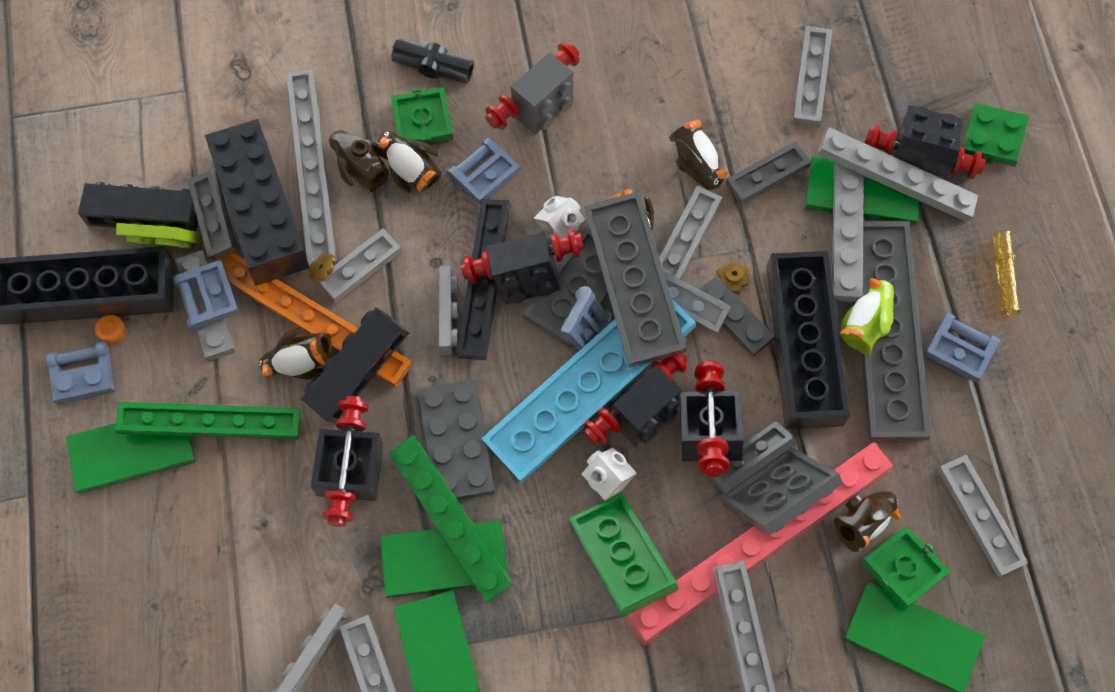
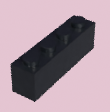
(127, 204)
(355, 364)

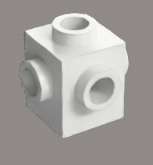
(559, 216)
(608, 473)

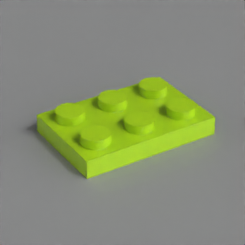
(158, 235)

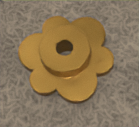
(322, 267)
(734, 283)

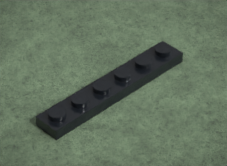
(481, 296)

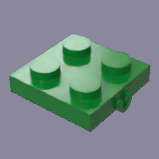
(422, 115)
(995, 134)
(905, 567)

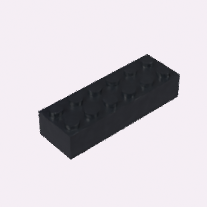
(256, 202)
(86, 285)
(807, 340)

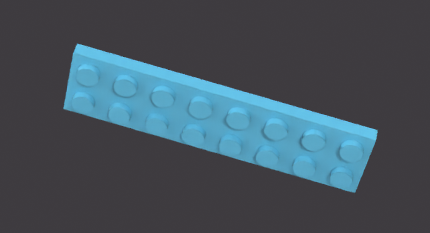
(567, 400)

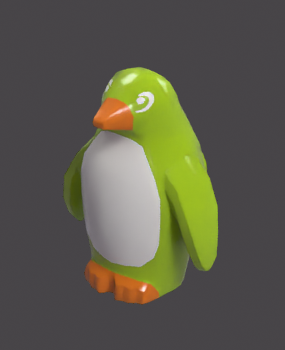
(869, 317)

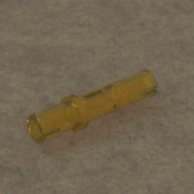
(1005, 263)

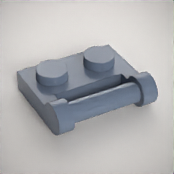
(489, 176)
(215, 292)
(579, 325)
(959, 354)
(81, 381)

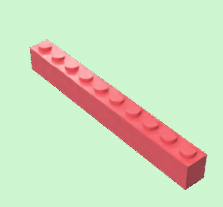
(755, 547)

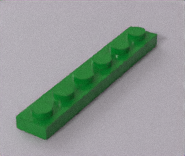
(207, 420)
(451, 519)

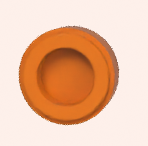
(110, 329)

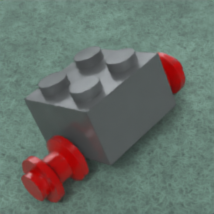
(539, 92)

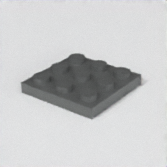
(781, 491)

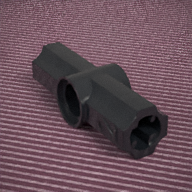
(432, 60)

